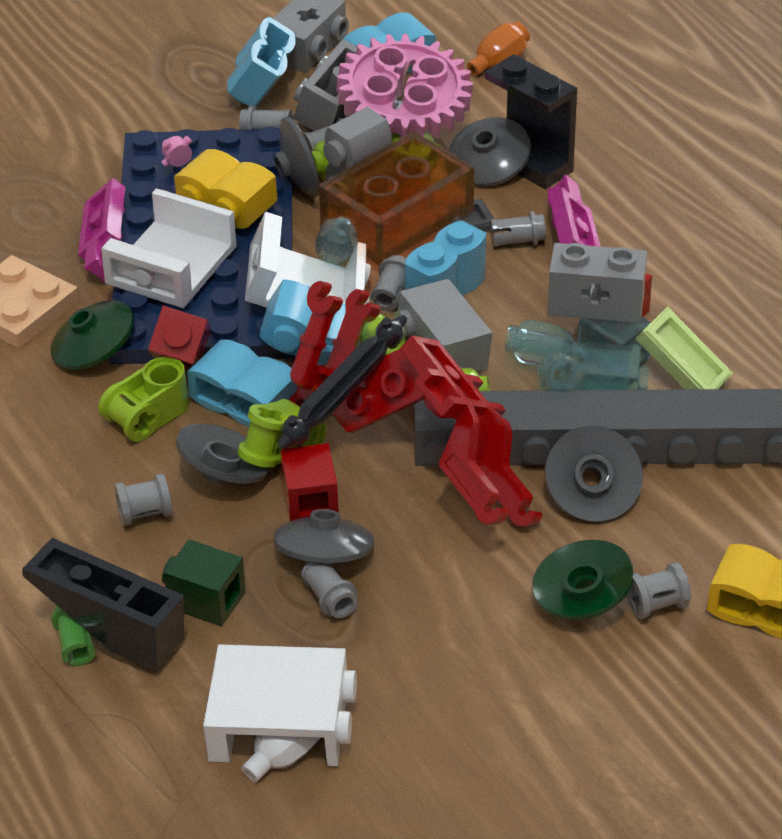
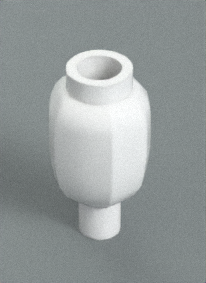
(276, 753)

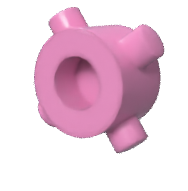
(176, 151)

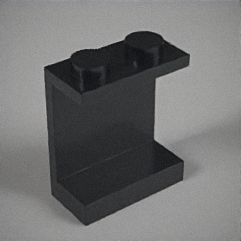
(547, 113)

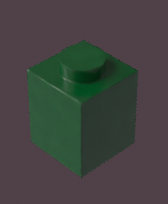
(208, 580)

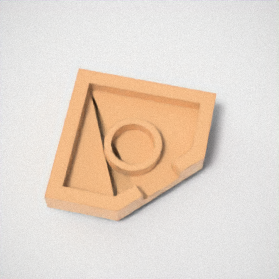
(30, 300)

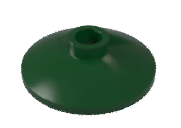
(92, 335)
(583, 580)

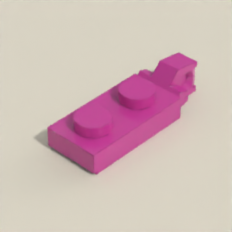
(571, 216)
(99, 223)

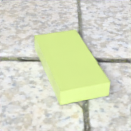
(683, 353)

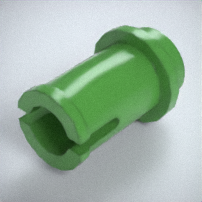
(74, 639)

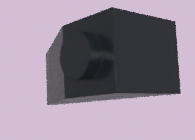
(111, 603)

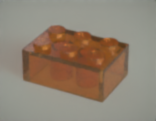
(399, 195)

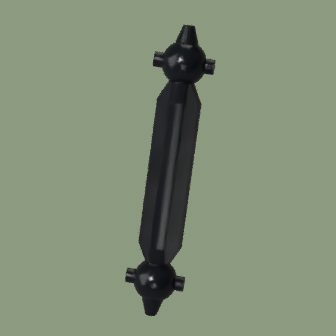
(342, 382)

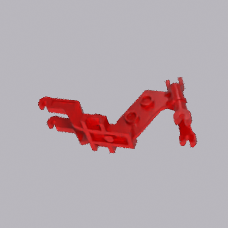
(418, 371)

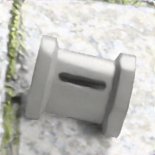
(143, 499)
(659, 591)

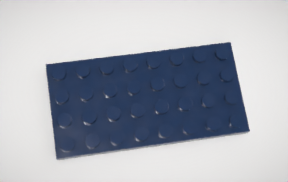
(223, 294)

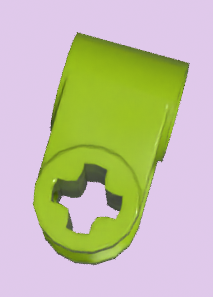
(150, 398)
(265, 432)

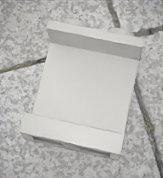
(174, 252)
(272, 264)
(279, 695)

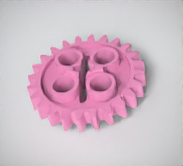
(432, 96)

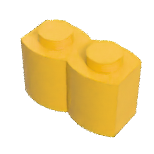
(228, 184)
(748, 589)

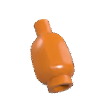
(499, 45)

